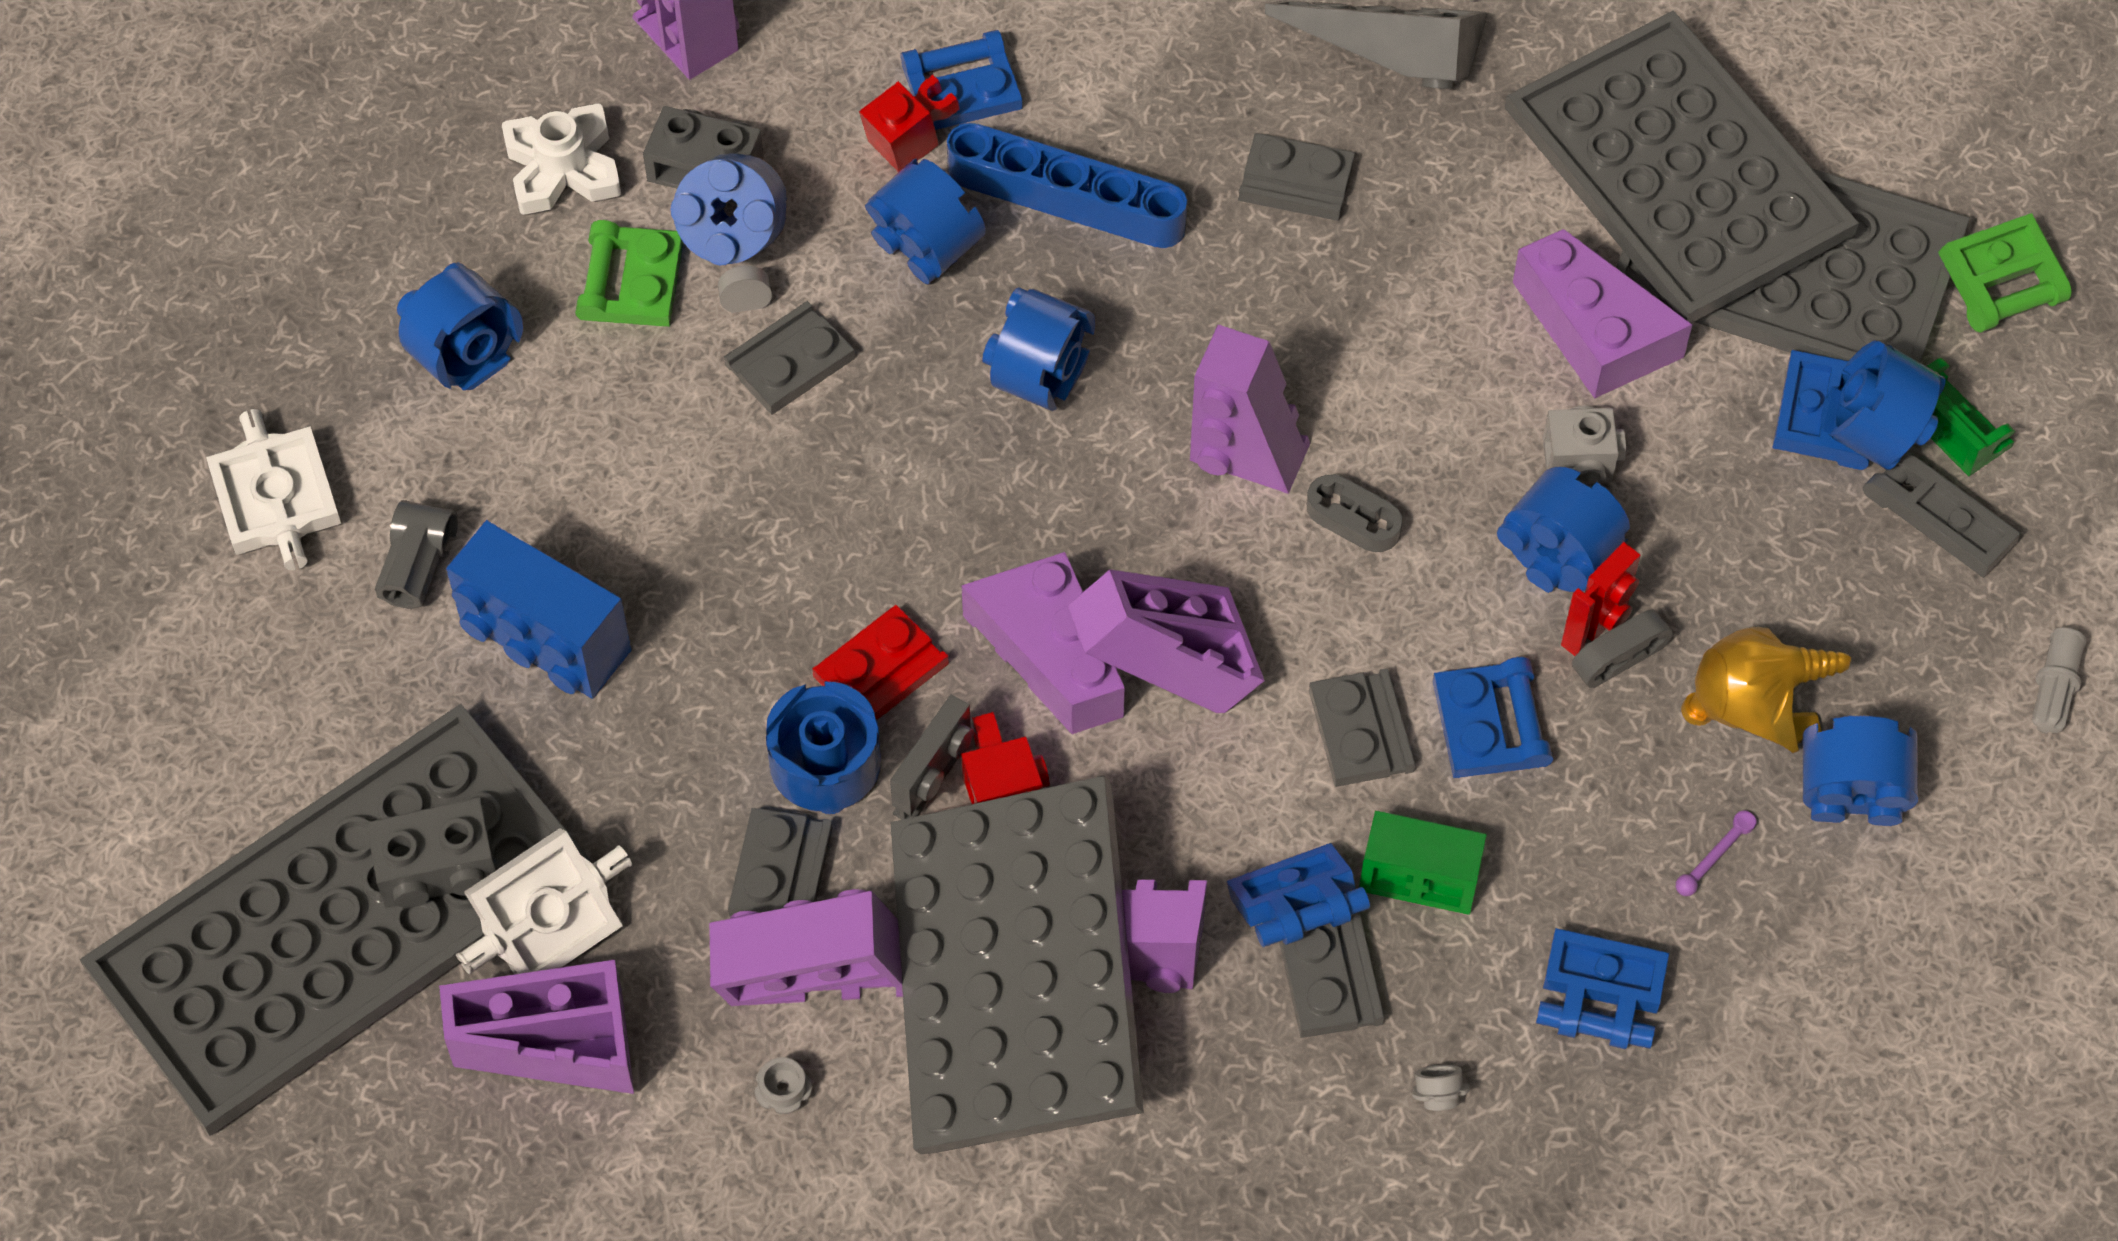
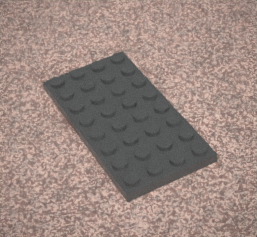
(291, 936)

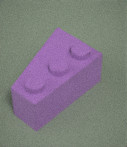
(690, 31)
(1597, 313)
(1242, 414)
(1032, 629)
(1169, 635)
(1164, 933)
(805, 949)
(542, 1026)

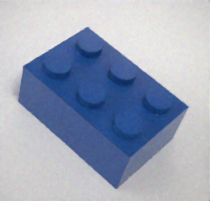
(538, 610)

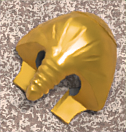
(1751, 682)

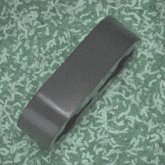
(1354, 513)
(1622, 648)

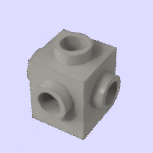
(1584, 441)

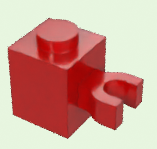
(903, 125)
(1000, 767)

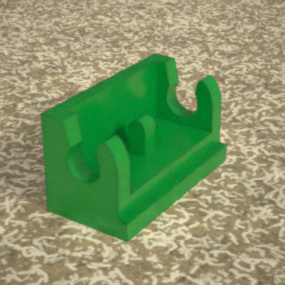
(1964, 431)
(1422, 862)

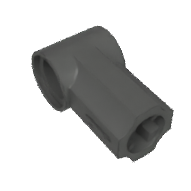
(417, 543)

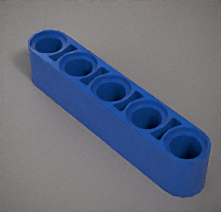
(1090, 182)

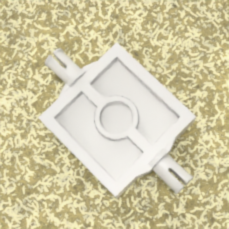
(273, 490)
(544, 907)

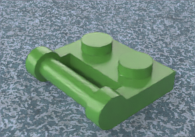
(1999, 256)
(647, 277)

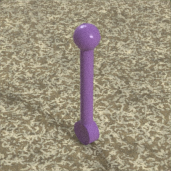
(1743, 823)

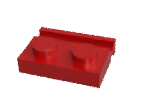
(1604, 600)
(884, 661)

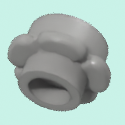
(782, 1071)
(1439, 1086)

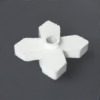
(558, 154)

